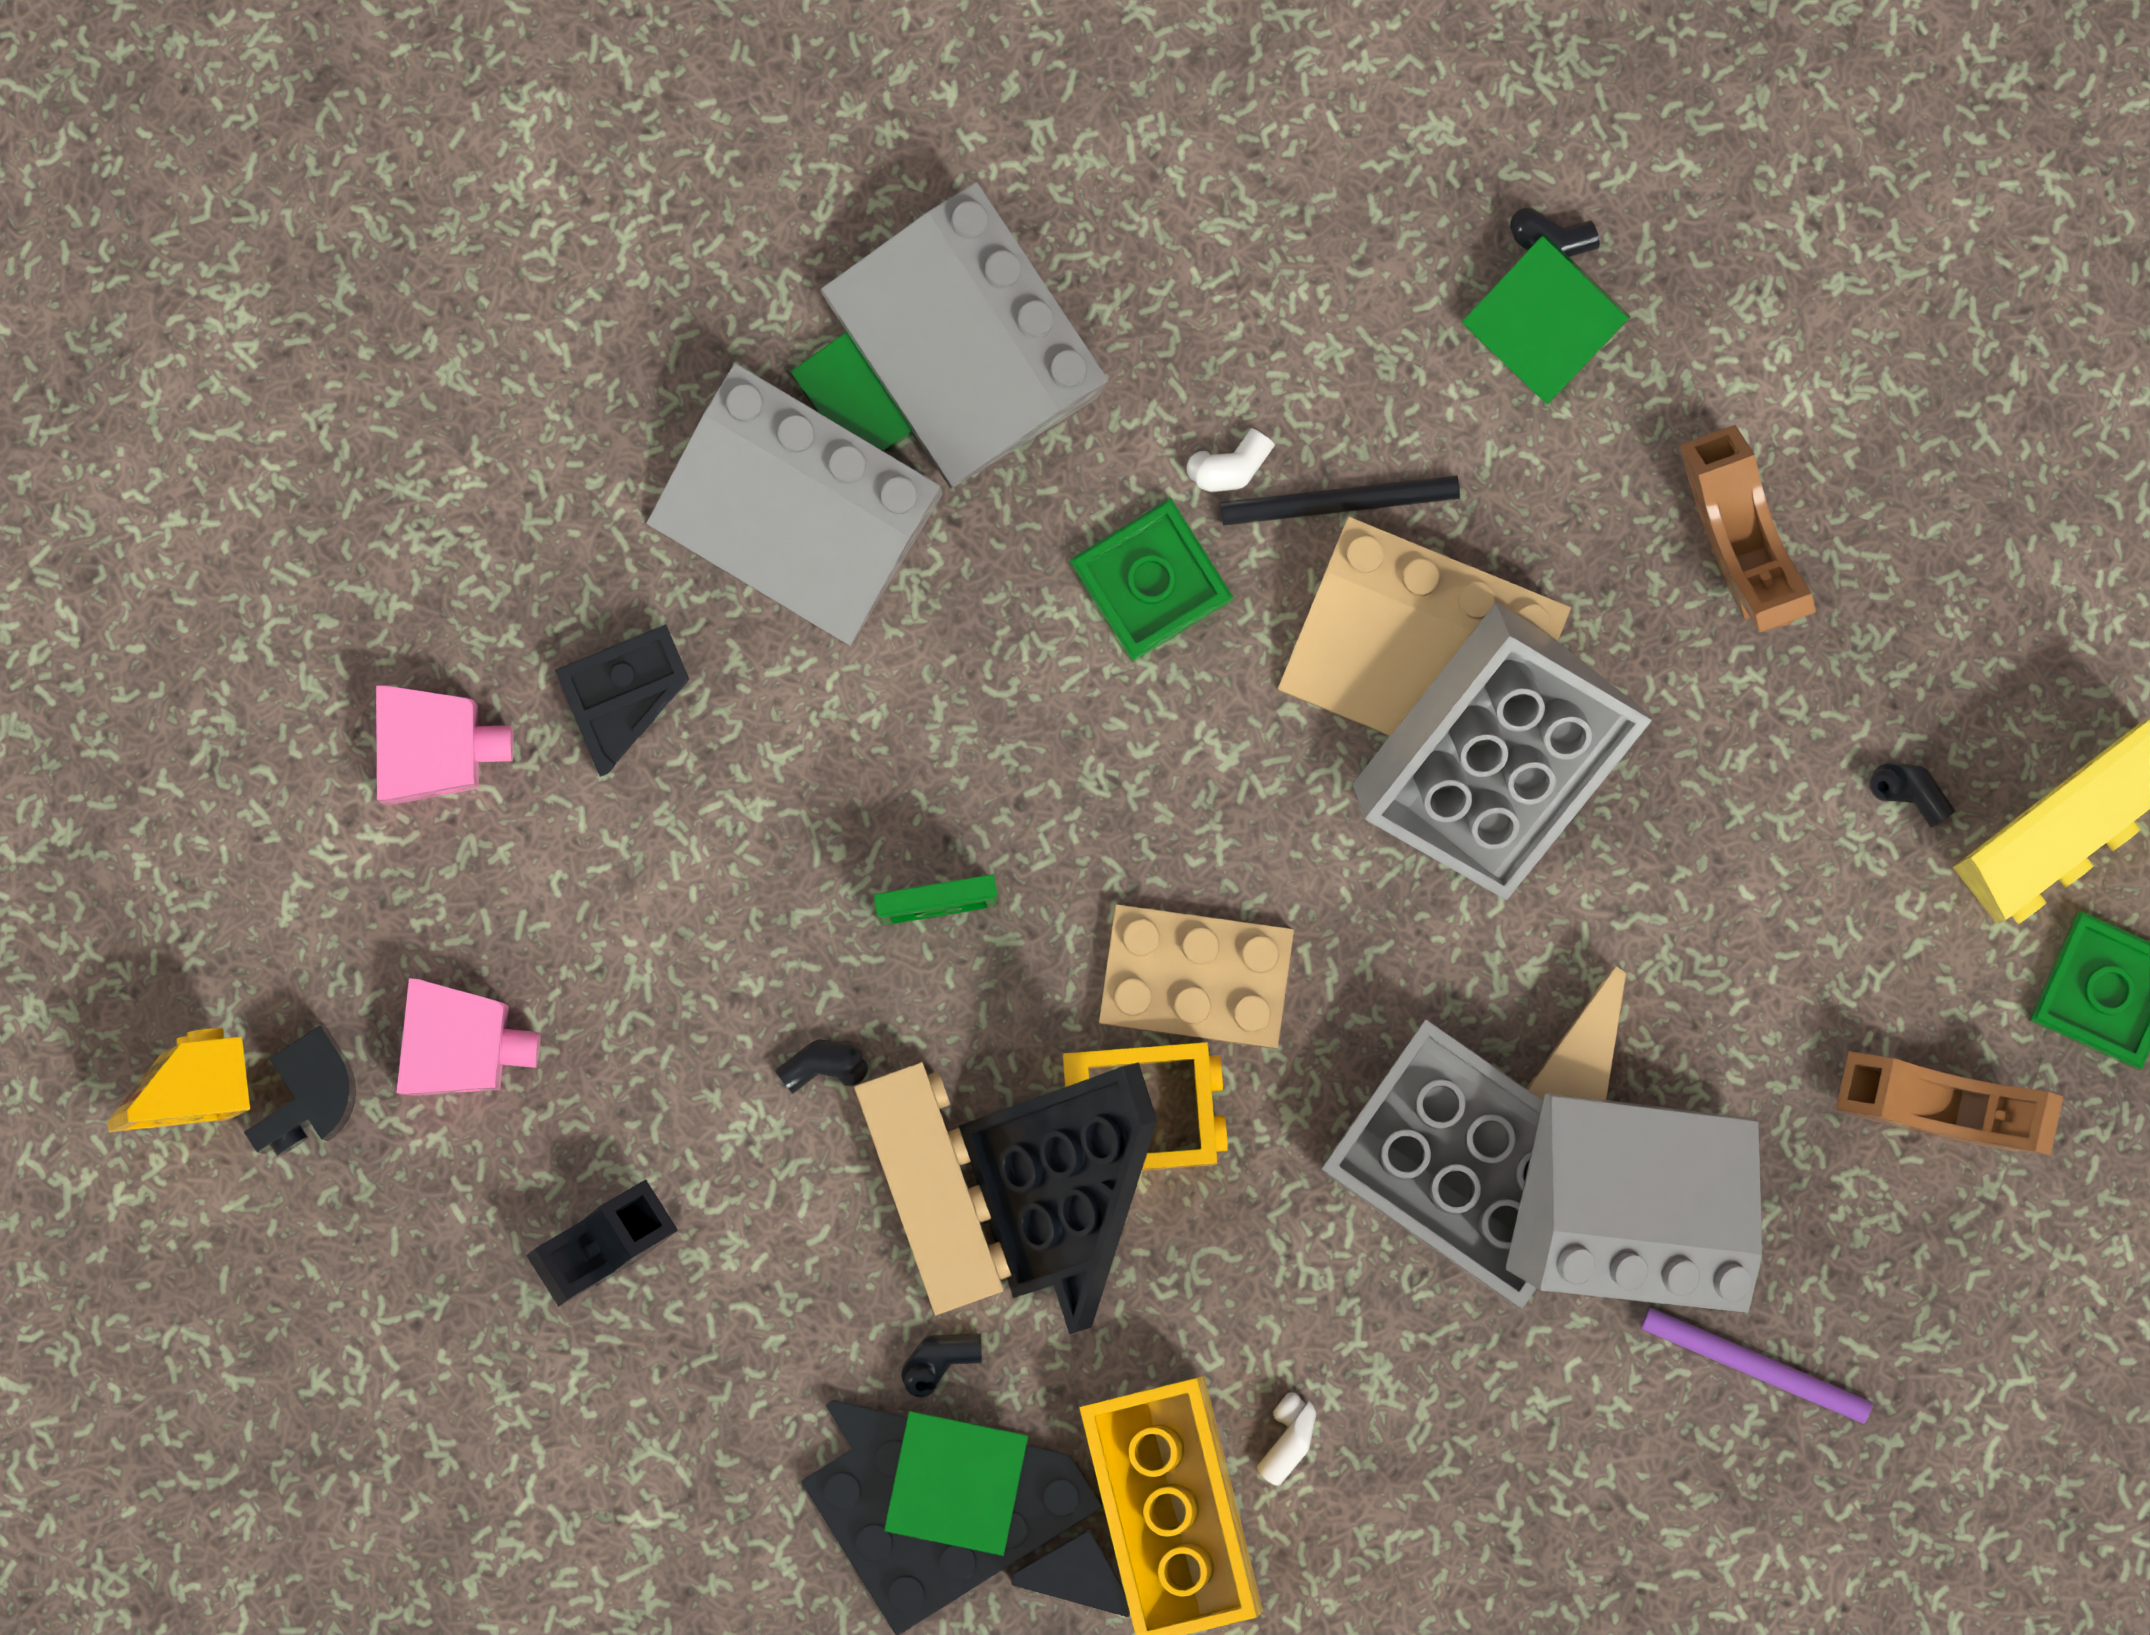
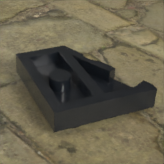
(622, 692)

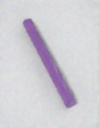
(1757, 1365)

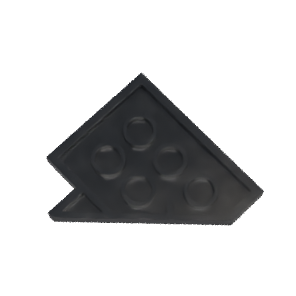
(1063, 1183)
(916, 1575)

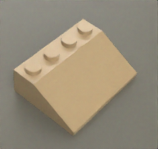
(1392, 623)

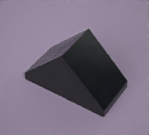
(1077, 1574)

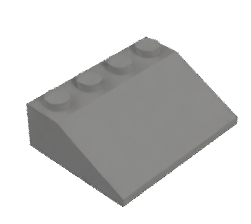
(965, 336)
(794, 504)
(1499, 753)
(1445, 1155)
(1641, 1204)

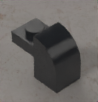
(322, 1091)
(602, 1243)

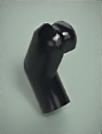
(1531, 225)
(1911, 785)
(824, 1058)
(934, 1357)

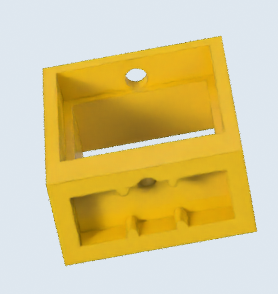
(1207, 1080)

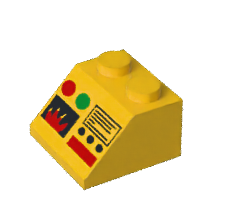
(188, 1085)

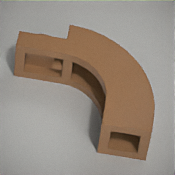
(1742, 531)
(1949, 1104)

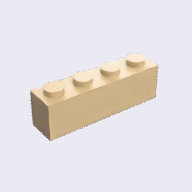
(929, 1187)

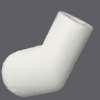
(1230, 470)
(1294, 1442)

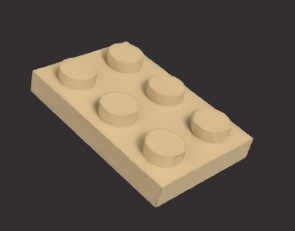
(1196, 976)

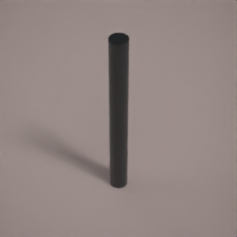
(1340, 500)

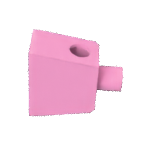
(432, 744)
(458, 1042)

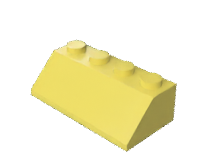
(2063, 830)

